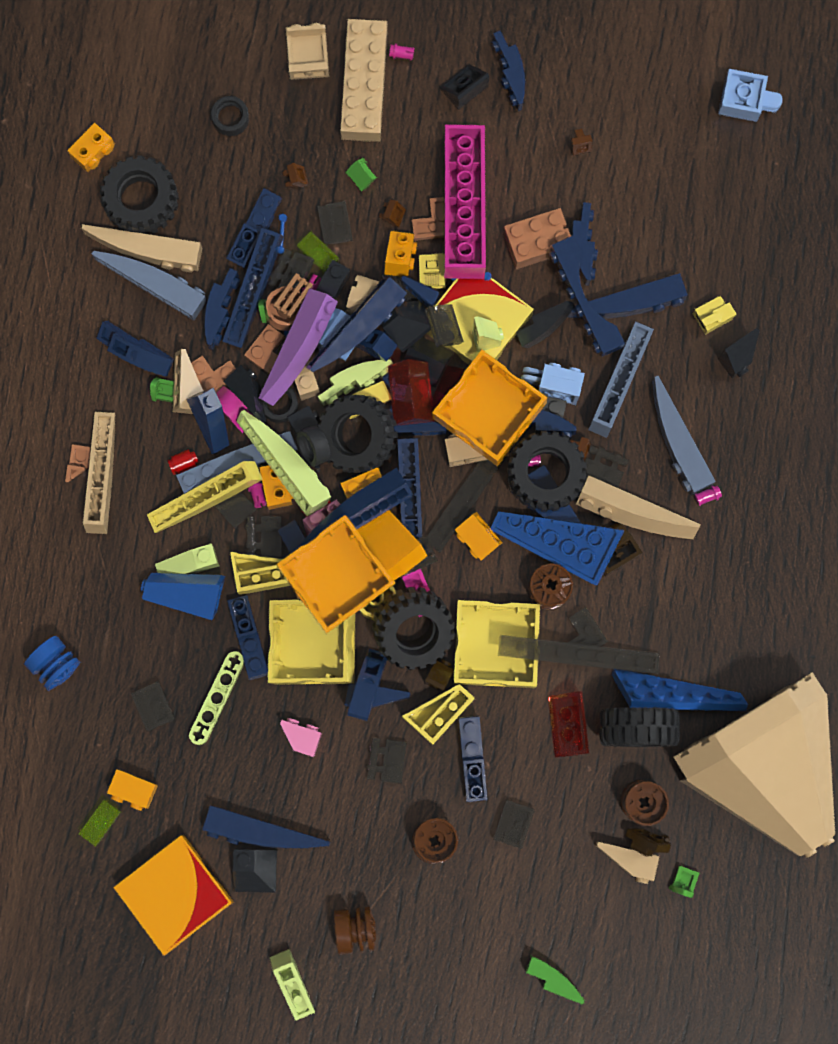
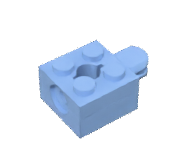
(751, 91)
(556, 381)

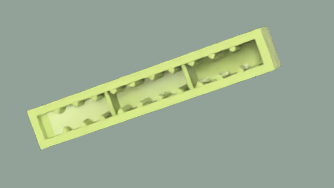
(286, 464)

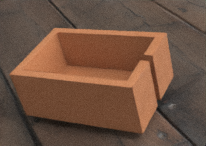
(532, 238)

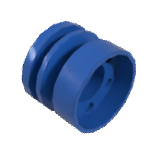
(55, 667)

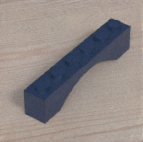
(604, 334)

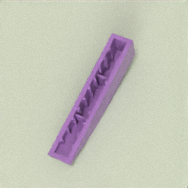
(299, 344)

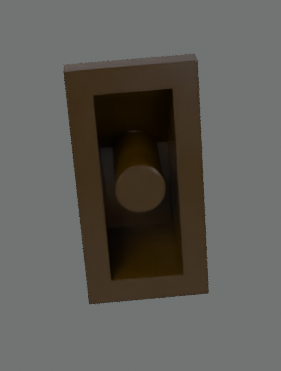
(439, 675)

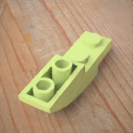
(361, 374)

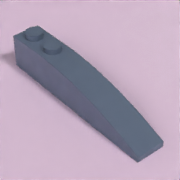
(156, 282)
(621, 379)
(681, 447)
(204, 472)

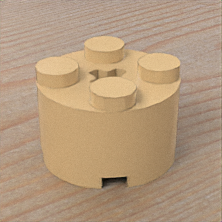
(360, 292)

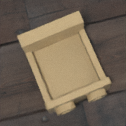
(307, 51)

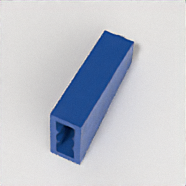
(185, 592)

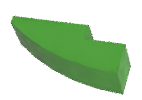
(553, 980)

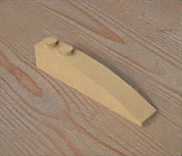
(149, 248)
(100, 474)
(633, 511)

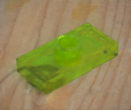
(316, 249)
(99, 823)

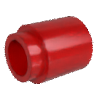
(183, 462)

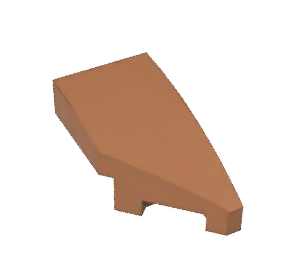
(78, 461)

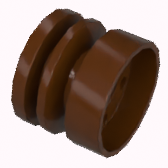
(549, 598)
(656, 800)
(445, 835)
(354, 930)

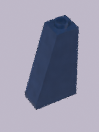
(543, 479)

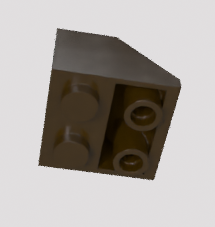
(625, 551)

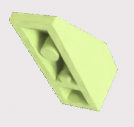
(486, 334)
(190, 562)
(292, 984)

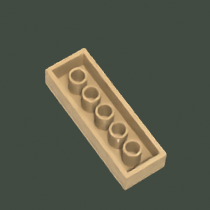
(364, 80)

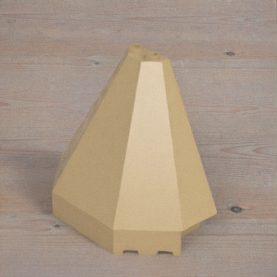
(772, 768)

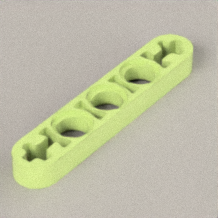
(208, 705)

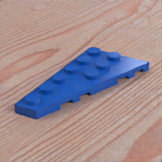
(575, 546)
(658, 692)

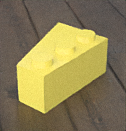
(256, 573)
(438, 714)

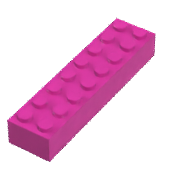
(464, 202)

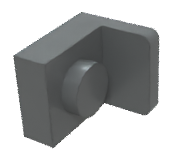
(555, 406)

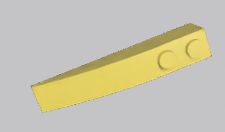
(206, 495)

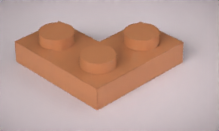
(430, 227)
(262, 350)
(209, 378)

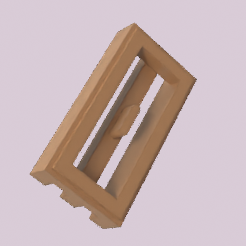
(302, 282)

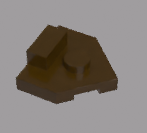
(647, 842)

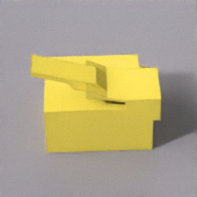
(432, 270)
(714, 314)

